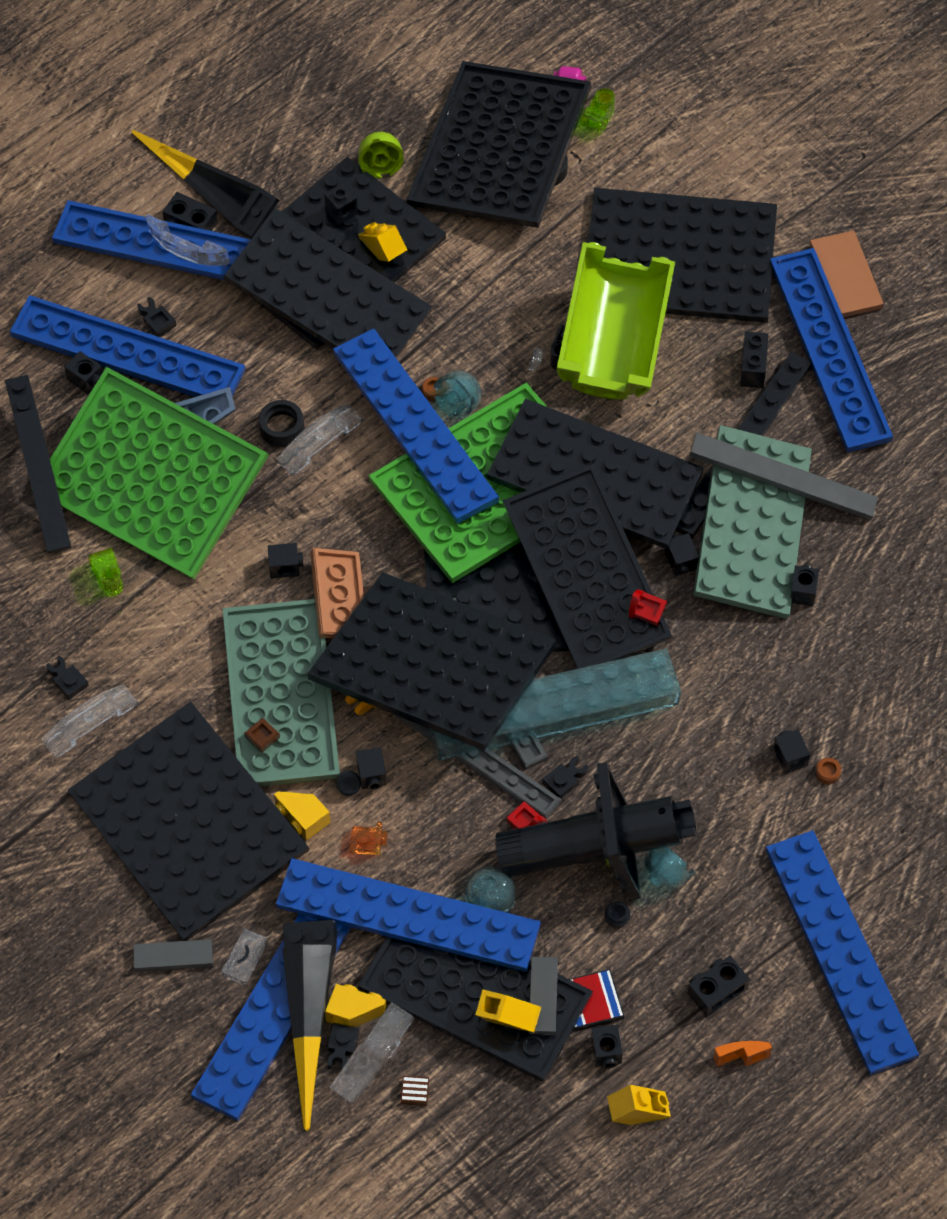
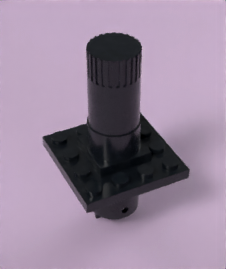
(610, 833)

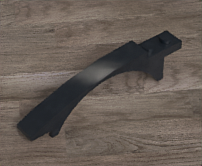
(38, 464)

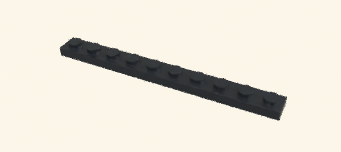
(756, 422)

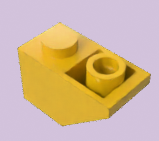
(383, 241)
(303, 811)
(353, 1007)
(508, 1011)
(638, 1105)

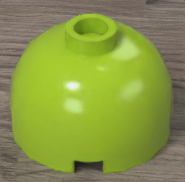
(380, 154)

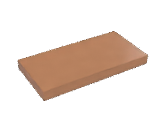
(848, 273)
(336, 588)

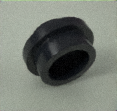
(348, 783)
(617, 914)

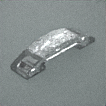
(208, 254)
(318, 435)
(87, 717)

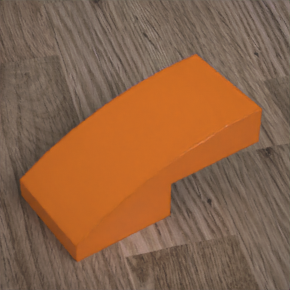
(749, 1051)

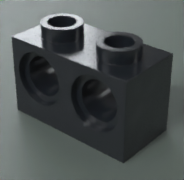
(189, 212)
(754, 359)
(722, 989)

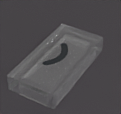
(244, 956)

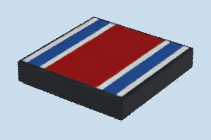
(604, 1004)

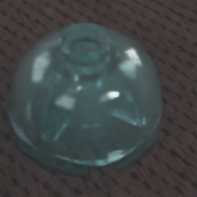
(458, 393)
(666, 868)
(491, 889)

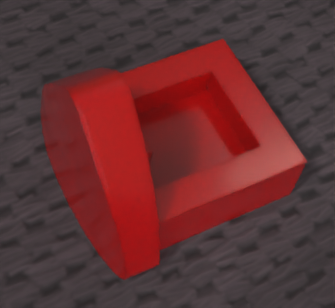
(646, 607)
(524, 816)

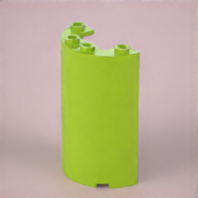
(614, 324)

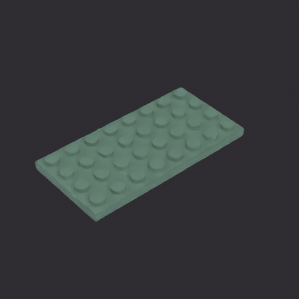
(751, 531)
(268, 671)

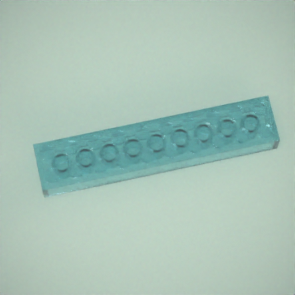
(581, 700)

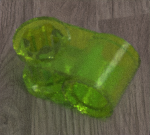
(599, 110)
(107, 571)

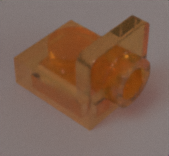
(368, 839)

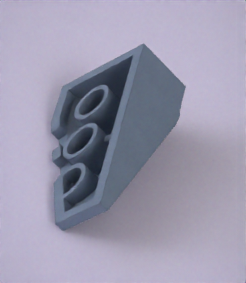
(211, 406)

